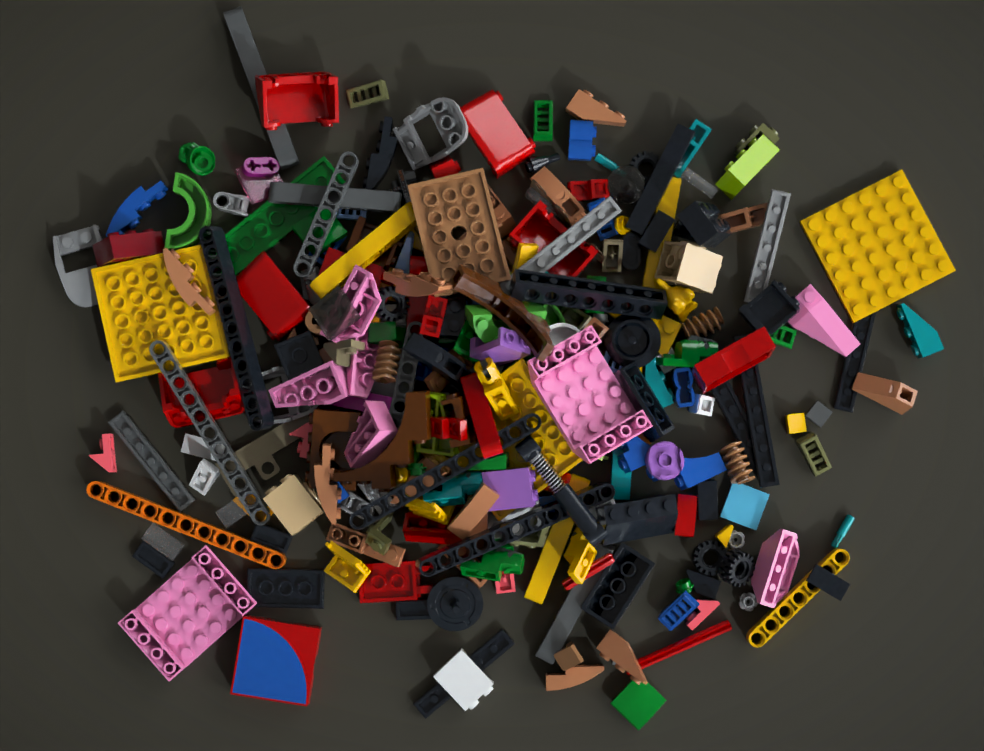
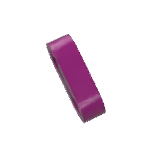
(260, 164)

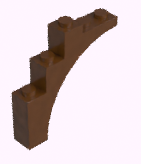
(512, 311)
(400, 452)

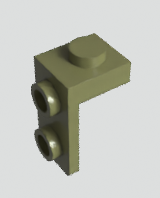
(769, 132)
(376, 539)
(533, 540)

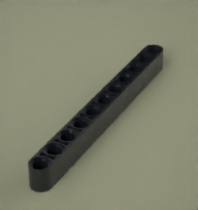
(240, 336)
(469, 453)
(506, 529)

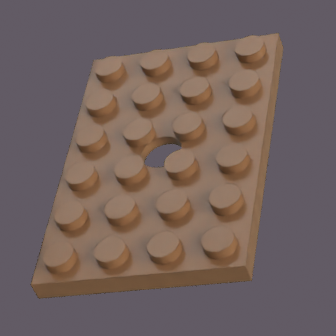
(463, 202)

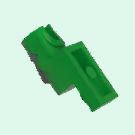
(689, 352)
(493, 564)

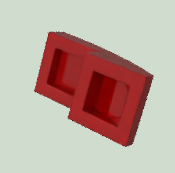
(589, 190)
(433, 316)
(448, 428)
(686, 515)

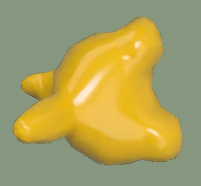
(679, 299)

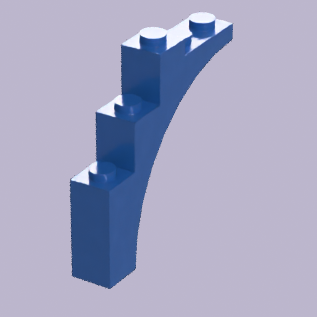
(693, 472)

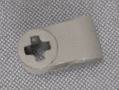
(233, 203)
(354, 504)

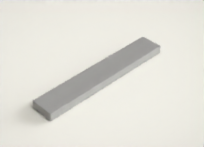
(767, 243)

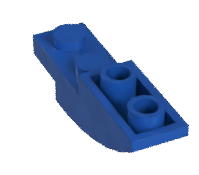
(127, 214)

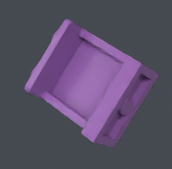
(503, 350)
(513, 486)

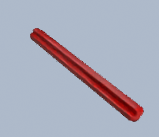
(684, 644)

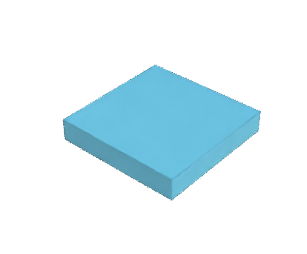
(744, 505)

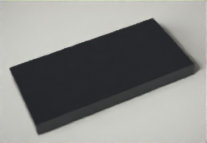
(287, 587)

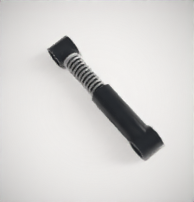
(563, 493)

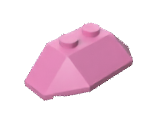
(365, 298)
(775, 567)

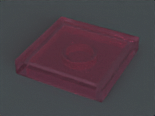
(256, 187)

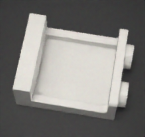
(464, 680)

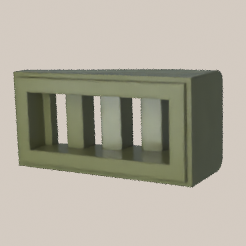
(383, 91)
(801, 442)

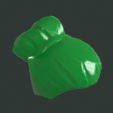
(197, 158)

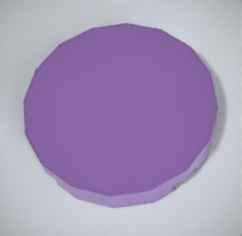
(664, 460)

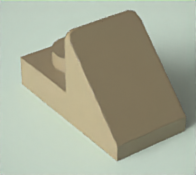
(342, 350)

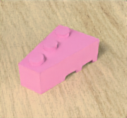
(372, 435)

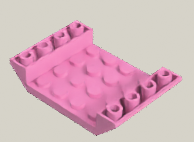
(586, 397)
(187, 613)

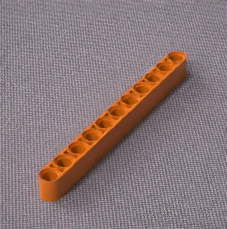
(176, 524)

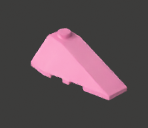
(822, 323)
(361, 369)
(318, 386)

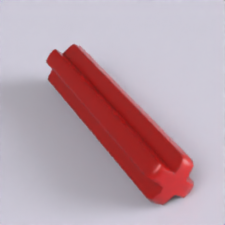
(596, 566)

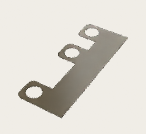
(564, 219)
(262, 448)

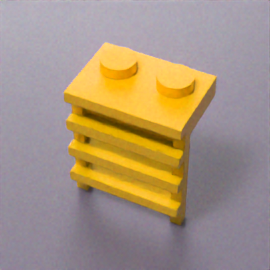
(431, 510)
(346, 568)

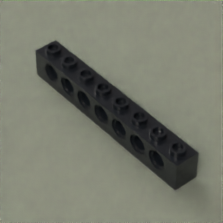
(588, 294)

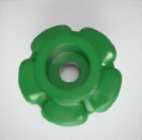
(417, 469)
(684, 584)

